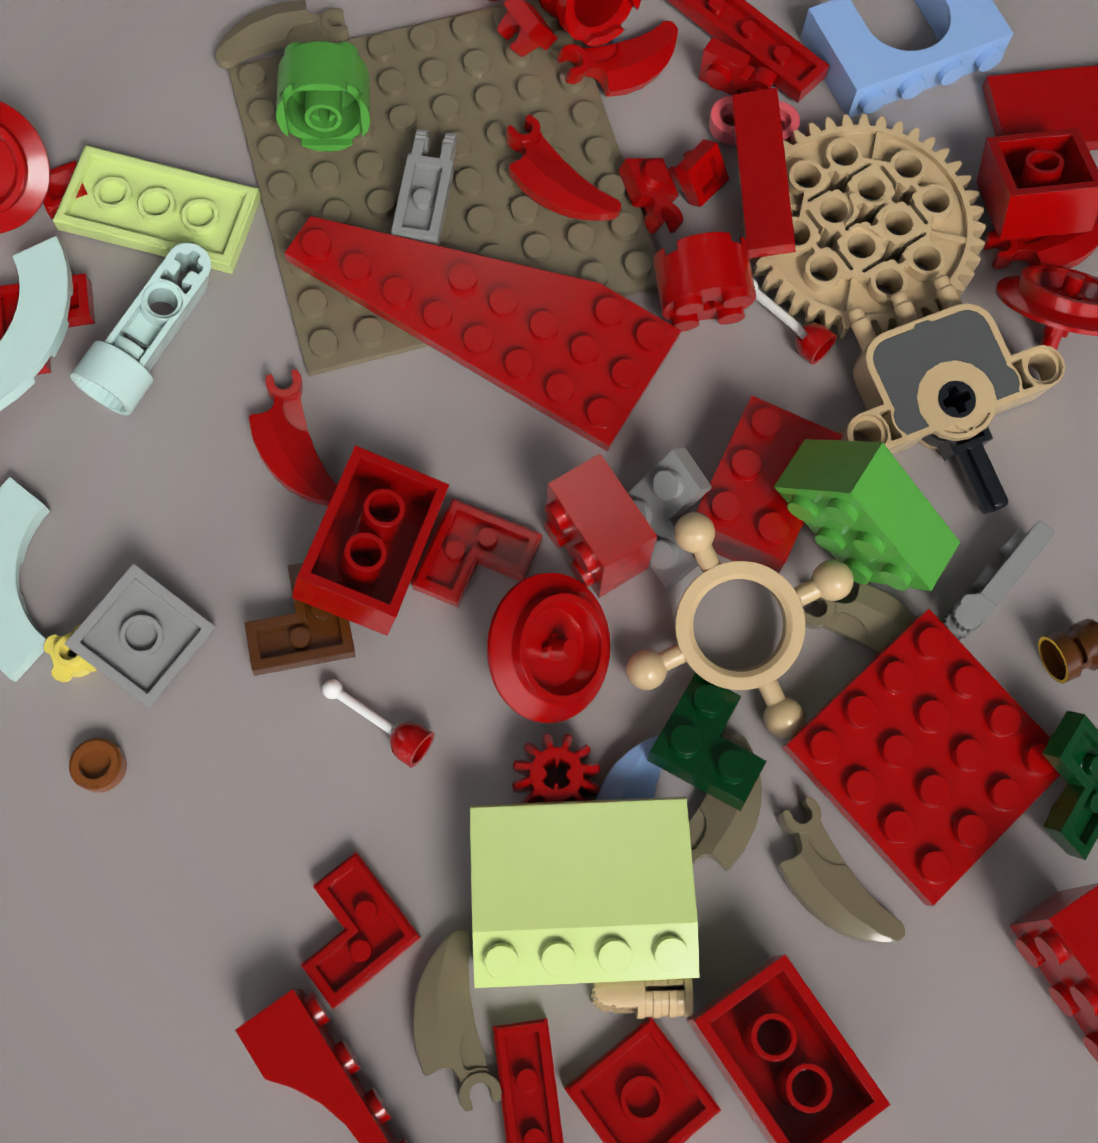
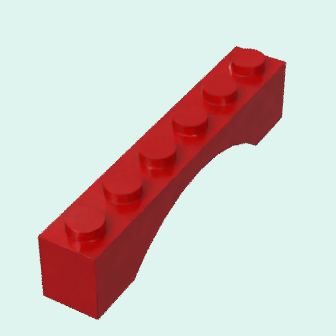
(298, 1052)

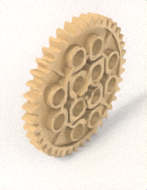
(873, 159)

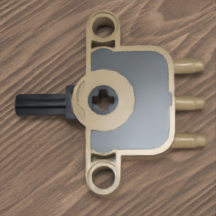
(941, 362)

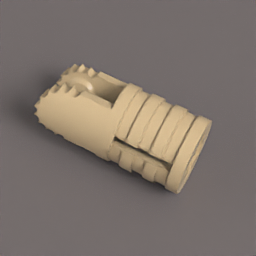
(645, 998)

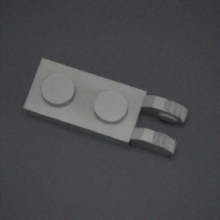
(425, 190)
(994, 582)

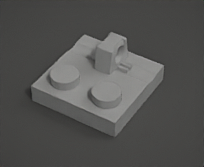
(140, 635)

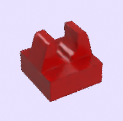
(532, 28)
(700, 173)

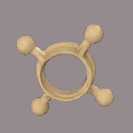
(829, 581)

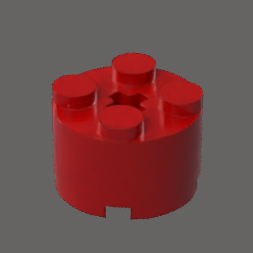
(705, 280)

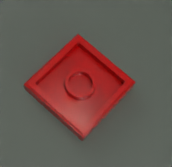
(642, 1091)

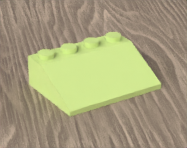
(582, 892)

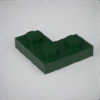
(696, 752)
(1075, 757)

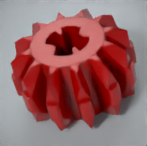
(555, 757)

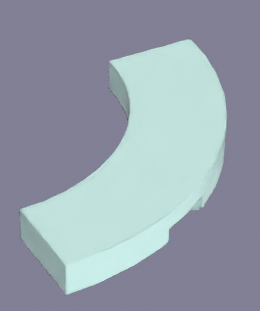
(39, 317)
(19, 637)

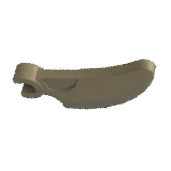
(277, 27)
(869, 619)
(721, 830)
(828, 885)
(445, 1020)

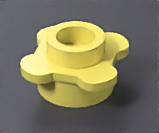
(65, 666)

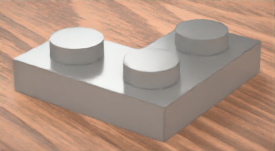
(662, 499)

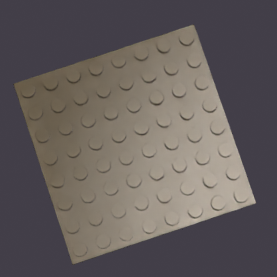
(444, 80)

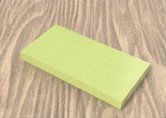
(157, 207)

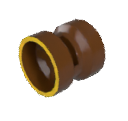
(1070, 652)

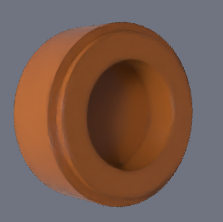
(97, 765)

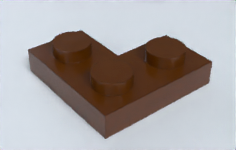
(297, 638)

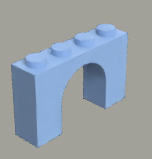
(872, 74)

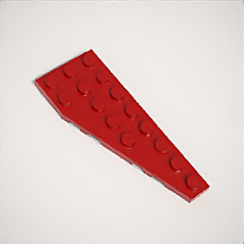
(528, 330)

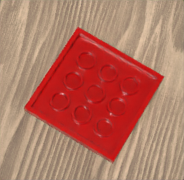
(925, 757)

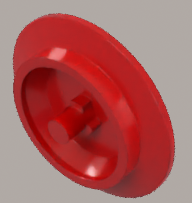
(22, 169)
(1054, 297)
(548, 647)

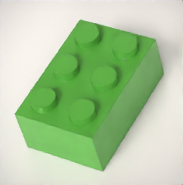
(868, 513)

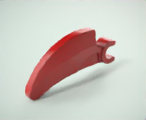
(623, 65)
(553, 181)
(1053, 250)
(286, 444)

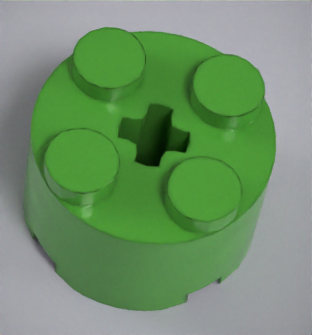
(323, 94)

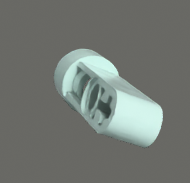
(118, 369)

